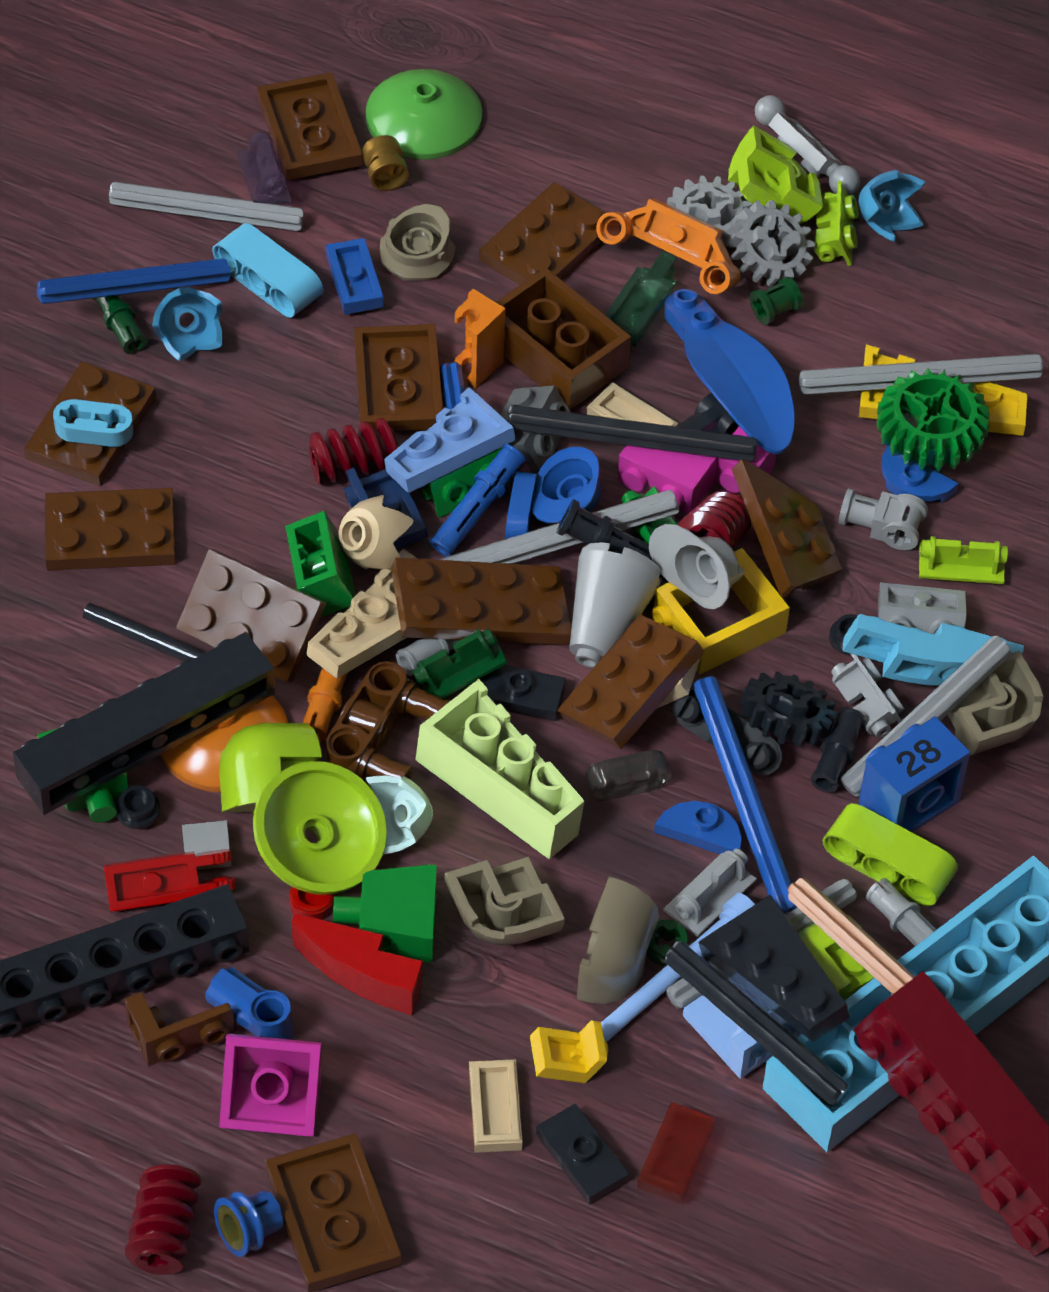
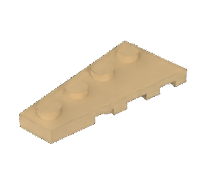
(362, 630)

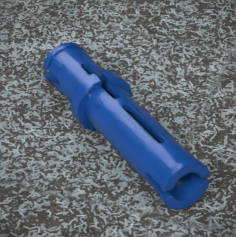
(487, 487)

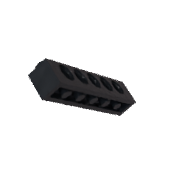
(124, 944)

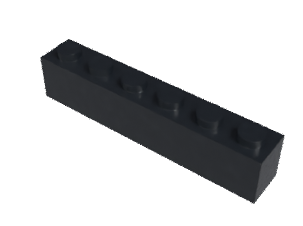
(144, 722)

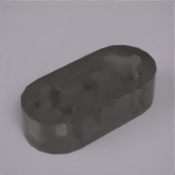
(628, 775)

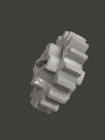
(710, 203)
(770, 242)

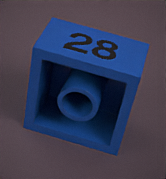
(915, 775)

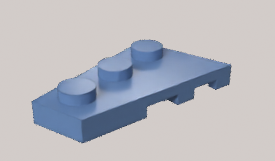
(452, 442)

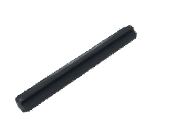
(756, 1023)

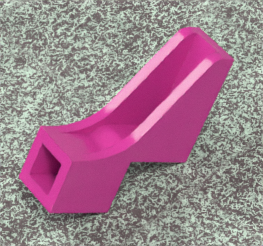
(685, 474)

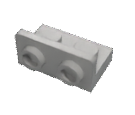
(921, 606)

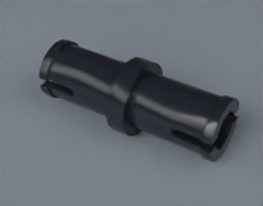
(838, 750)

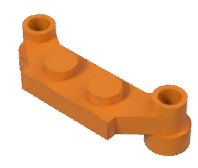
(678, 235)

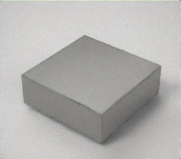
(206, 837)

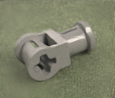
(886, 517)

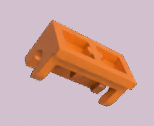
(482, 336)

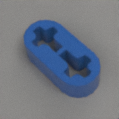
(520, 504)

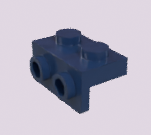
(394, 498)

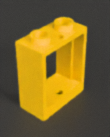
(758, 595)

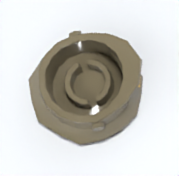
(418, 244)

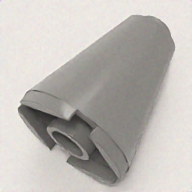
(608, 598)

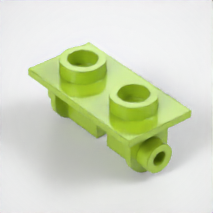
(837, 231)
(957, 562)

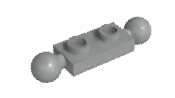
(817, 158)

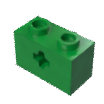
(320, 562)

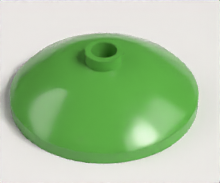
(425, 112)

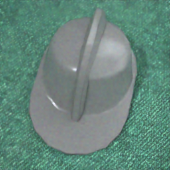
(697, 566)

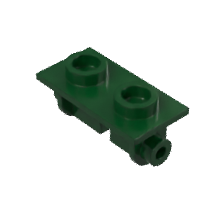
(474, 658)

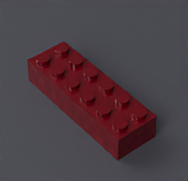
(965, 1103)

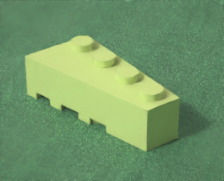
(499, 770)

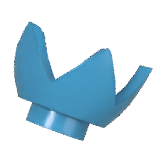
(886, 203)
(201, 334)

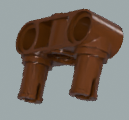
(370, 719)

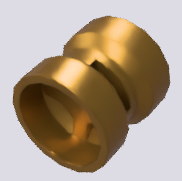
(385, 163)

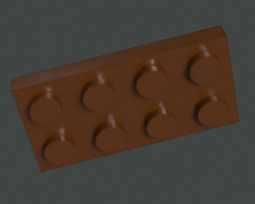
(461, 596)

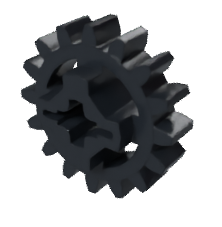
(788, 709)

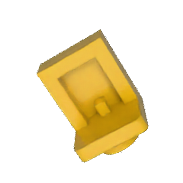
(568, 1053)

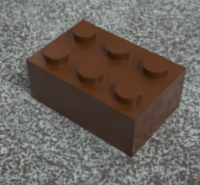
(562, 338)

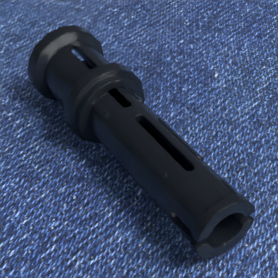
(594, 529)

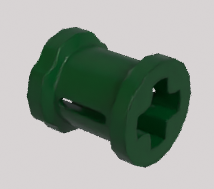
(776, 300)

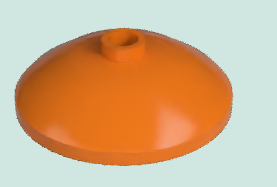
(199, 757)

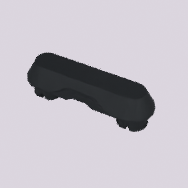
(761, 753)

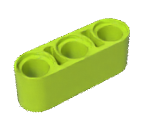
(890, 852)

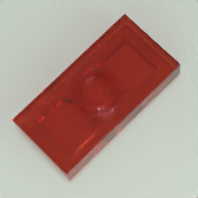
(676, 1153)

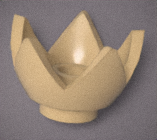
(379, 530)

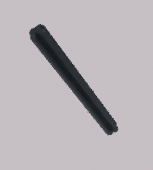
(632, 433)

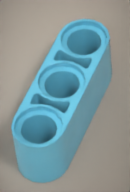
(269, 270)

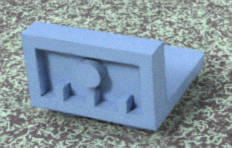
(727, 1038)

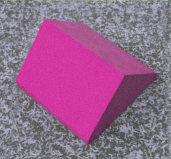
(271, 1085)

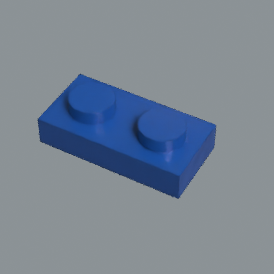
(354, 276)

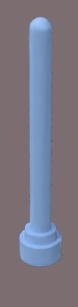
(667, 976)

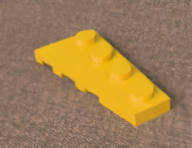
(1005, 404)

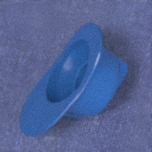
(565, 477)

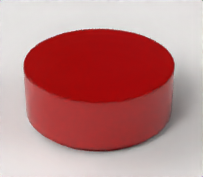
(311, 904)

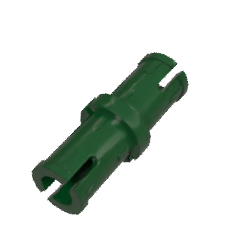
(121, 319)

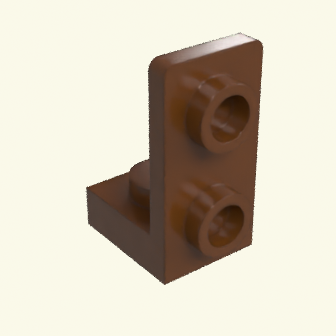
(170, 1042)

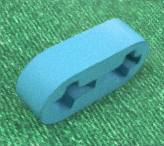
(93, 422)

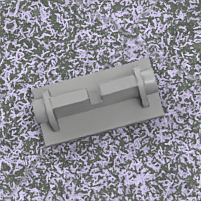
(860, 680)
(703, 898)

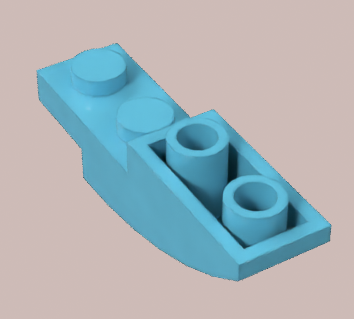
(912, 653)

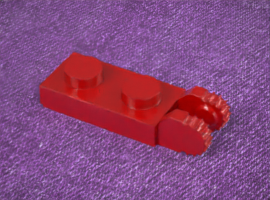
(162, 879)

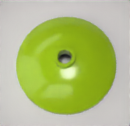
(336, 809)

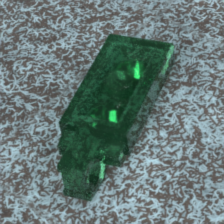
(643, 297)

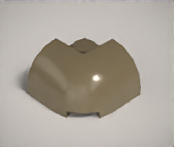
(999, 707)
(504, 902)
(617, 943)

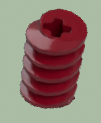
(351, 449)
(719, 516)
(161, 1218)

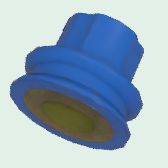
(247, 1220)

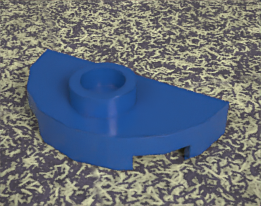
(909, 479)
(701, 826)

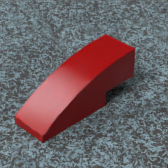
(358, 962)

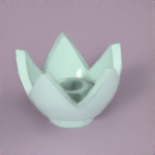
(405, 810)

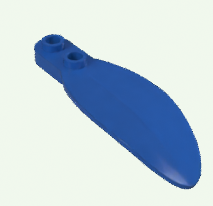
(735, 370)

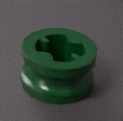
(668, 931)

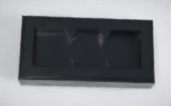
(525, 691)
(582, 1154)

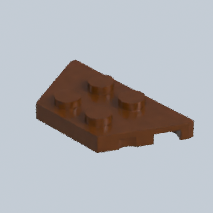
(788, 530)

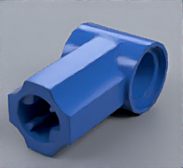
(252, 1004)

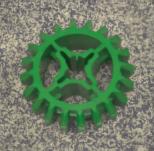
(933, 419)

